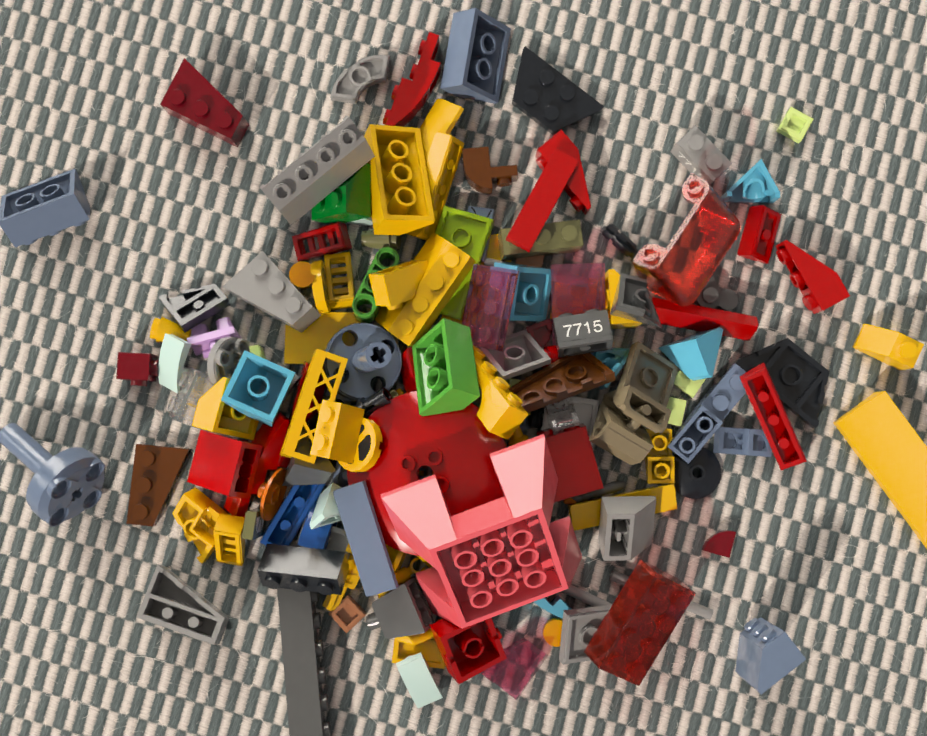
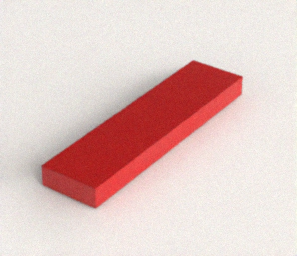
(542, 200)

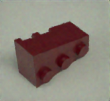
(203, 106)

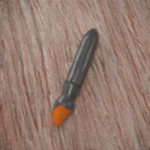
(608, 488)

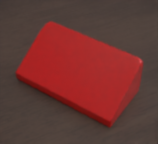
(759, 233)

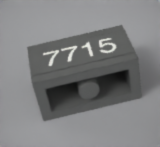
(582, 333)

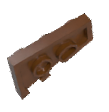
(152, 480)

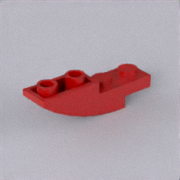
(413, 93)

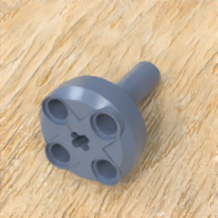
(365, 361)
(62, 482)

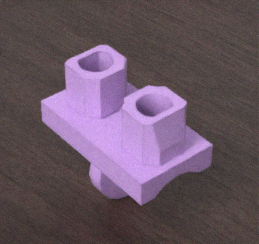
(203, 340)

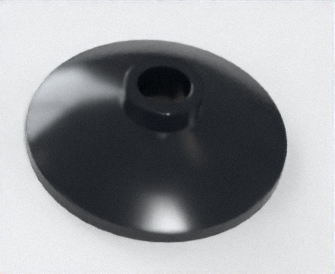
(706, 483)

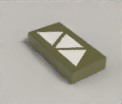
(253, 525)

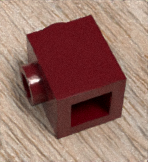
(137, 368)

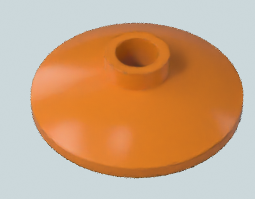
(272, 494)

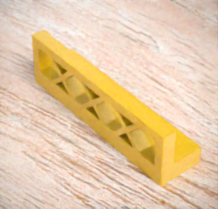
(304, 401)

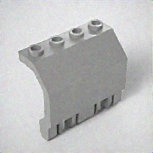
(318, 170)

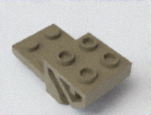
(635, 405)

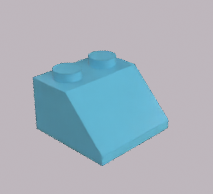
(531, 292)
(258, 388)

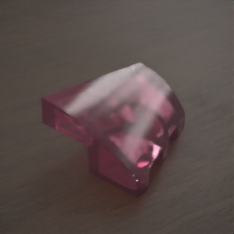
(518, 669)

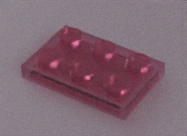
(576, 288)
(489, 305)

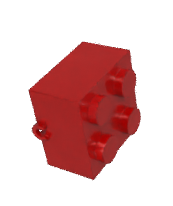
(468, 649)

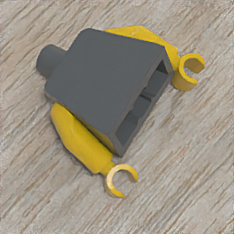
(403, 611)

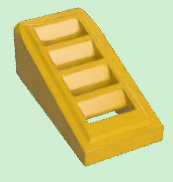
(341, 297)
(229, 537)

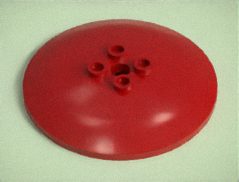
(449, 443)

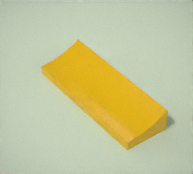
(891, 455)

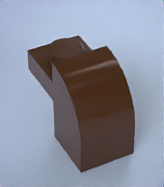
(480, 174)

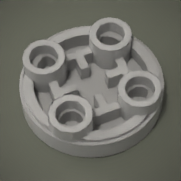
(225, 357)

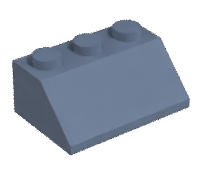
(475, 56)
(44, 208)
(765, 654)

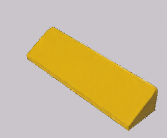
(440, 119)
(441, 168)
(587, 513)

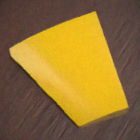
(198, 518)

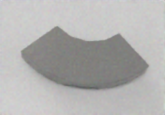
(360, 76)

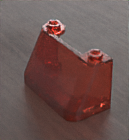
(694, 251)

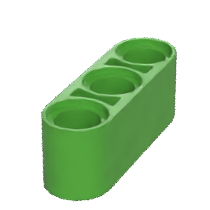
(365, 293)

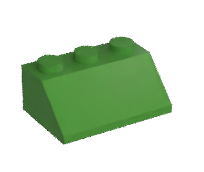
(445, 369)

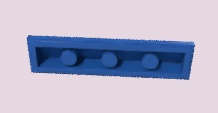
(291, 514)

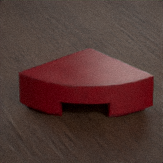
(541, 331)
(720, 543)

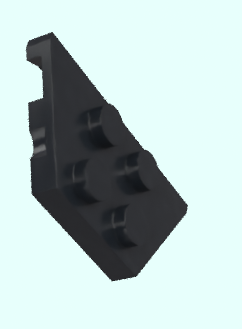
(550, 96)
(795, 376)

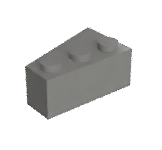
(271, 291)
(181, 608)

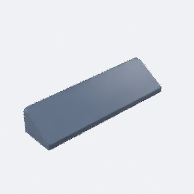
(365, 538)

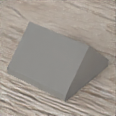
(518, 357)

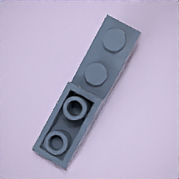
(708, 414)

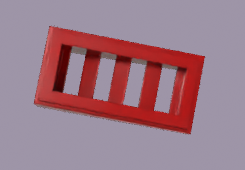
(342, 235)

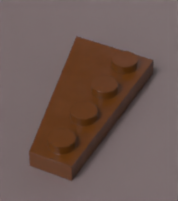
(562, 380)

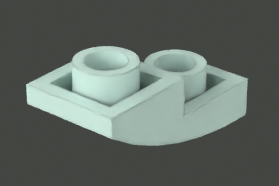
(172, 361)
(419, 680)

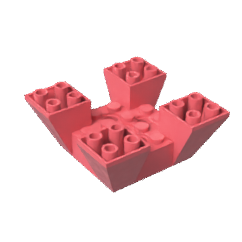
(494, 552)

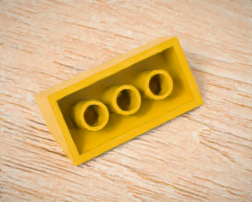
(398, 180)
(440, 281)

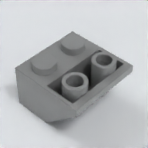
(625, 526)

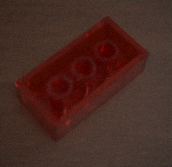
(639, 623)

